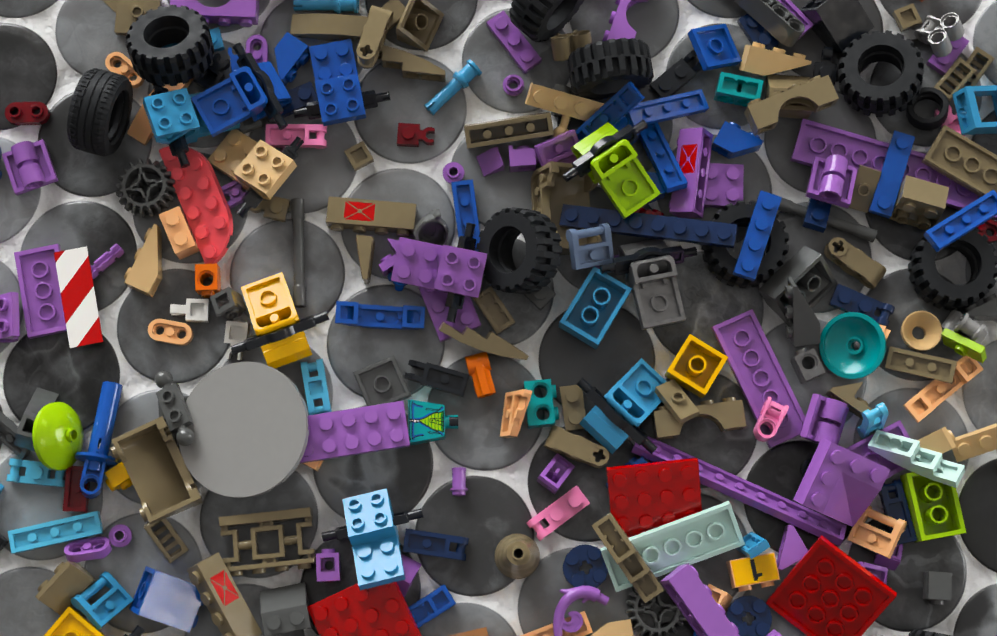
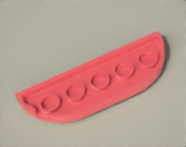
(201, 203)

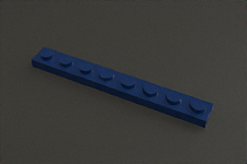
(651, 226)

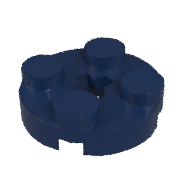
(574, 560)
(757, 608)

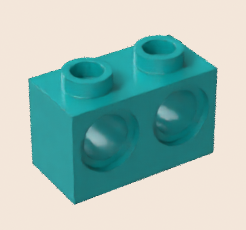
(737, 89)
(536, 404)

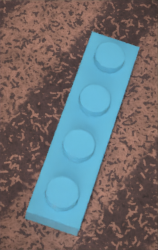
(55, 532)

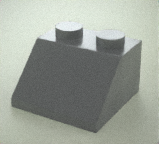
(285, 609)

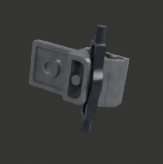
(652, 275)

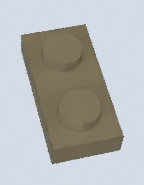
(572, 407)

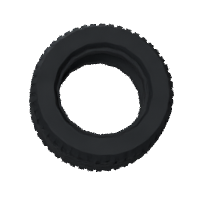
(99, 112)

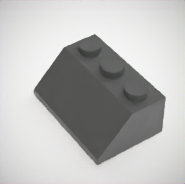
(809, 274)

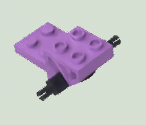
(442, 268)

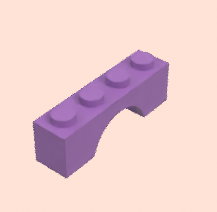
(234, 12)
(620, 26)

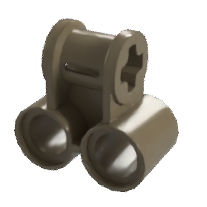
(565, 44)

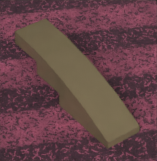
(327, 26)
(411, 65)
(491, 343)
(627, 557)

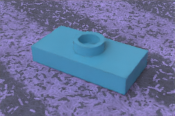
(753, 545)

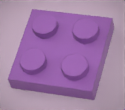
(724, 185)

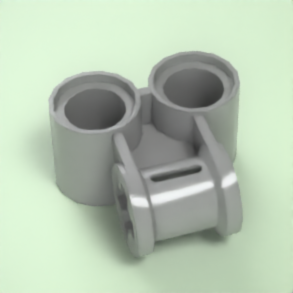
(940, 32)
(965, 326)

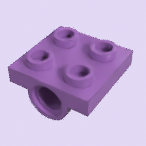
(29, 166)
(832, 180)
(9, 317)
(824, 419)

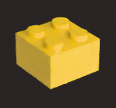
(696, 366)

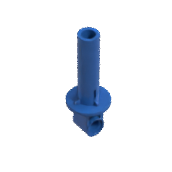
(97, 458)

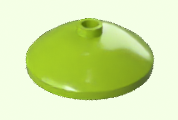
(57, 436)

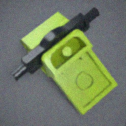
(614, 164)

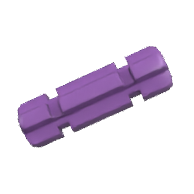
(106, 260)

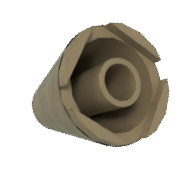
(517, 567)

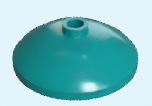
(838, 348)

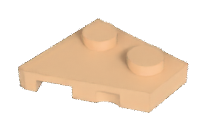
(513, 412)

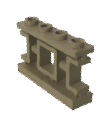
(266, 524)

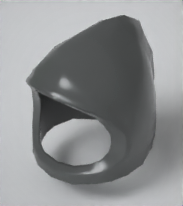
(431, 229)

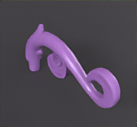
(571, 595)

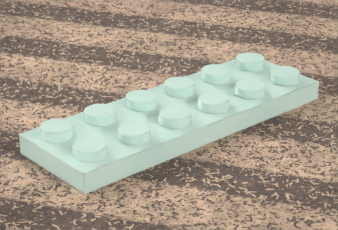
(681, 542)

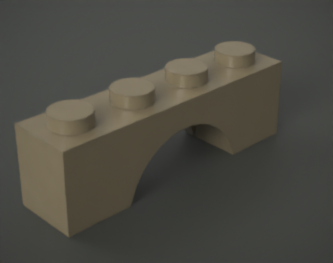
(815, 94)
(726, 415)

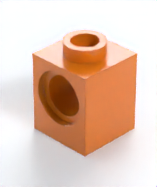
(207, 270)

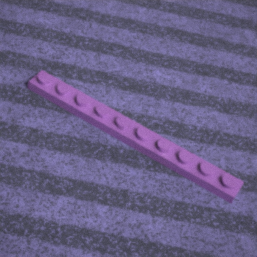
(751, 494)

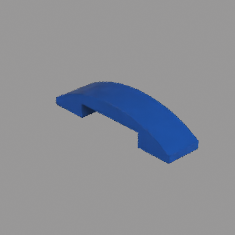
(380, 316)

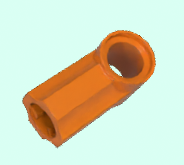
(479, 368)

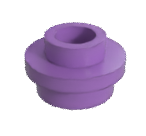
(513, 79)
(450, 178)
(126, 538)

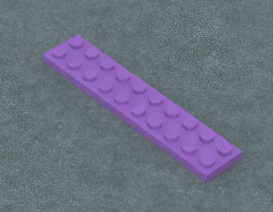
(823, 140)

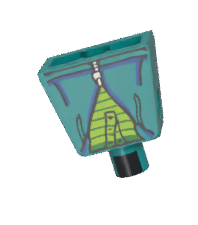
(428, 422)

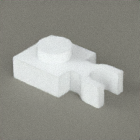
(235, 333)

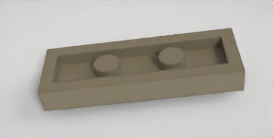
(920, 365)

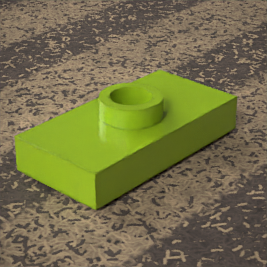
(963, 345)

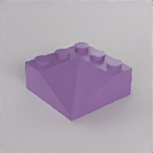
(840, 483)

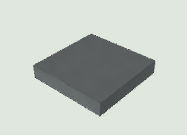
(382, 382)

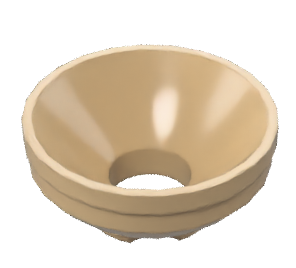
(928, 323)

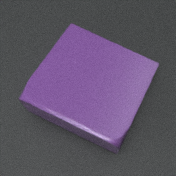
(490, 161)
(891, 563)

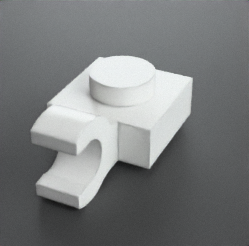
(195, 310)

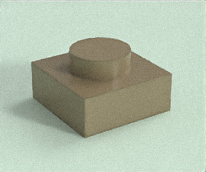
(907, 17)
(359, 156)

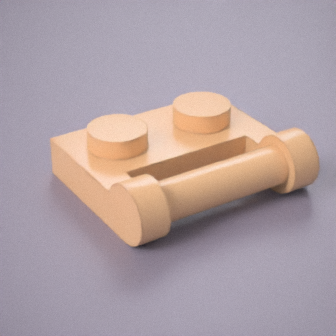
(874, 538)

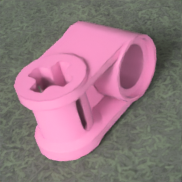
(771, 416)

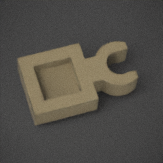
(274, 209)

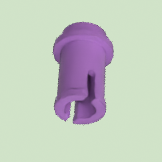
(458, 481)

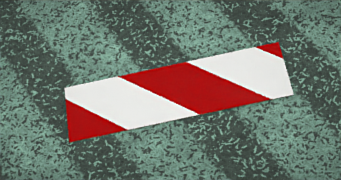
(78, 297)

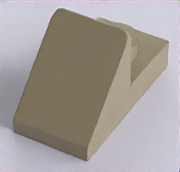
(846, 394)

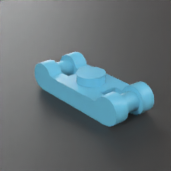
(316, 387)
(873, 420)
(35, 473)

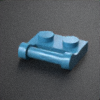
(107, 606)

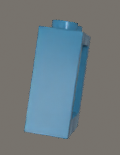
(965, 101)

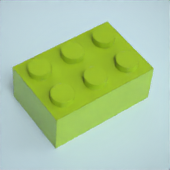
(932, 507)

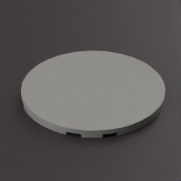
(245, 429)

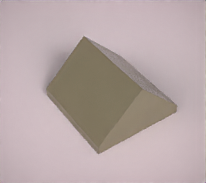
(419, 24)

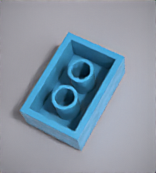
(594, 307)

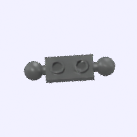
(174, 408)

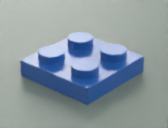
(714, 47)

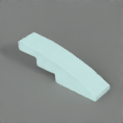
(912, 457)

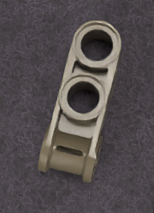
(373, 36)
(855, 262)
(575, 447)

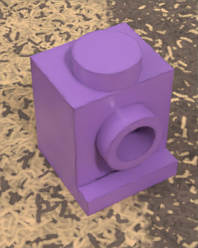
(522, 159)
(322, 573)

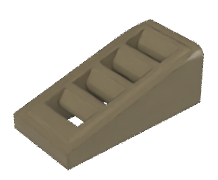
(988, 59)
(964, 66)
(365, 248)
(159, 542)

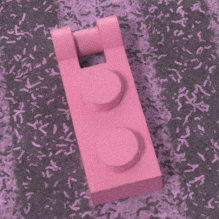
(286, 136)
(559, 512)

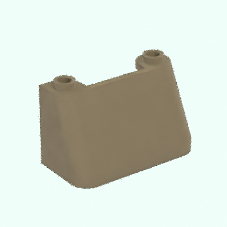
(551, 191)
(157, 470)

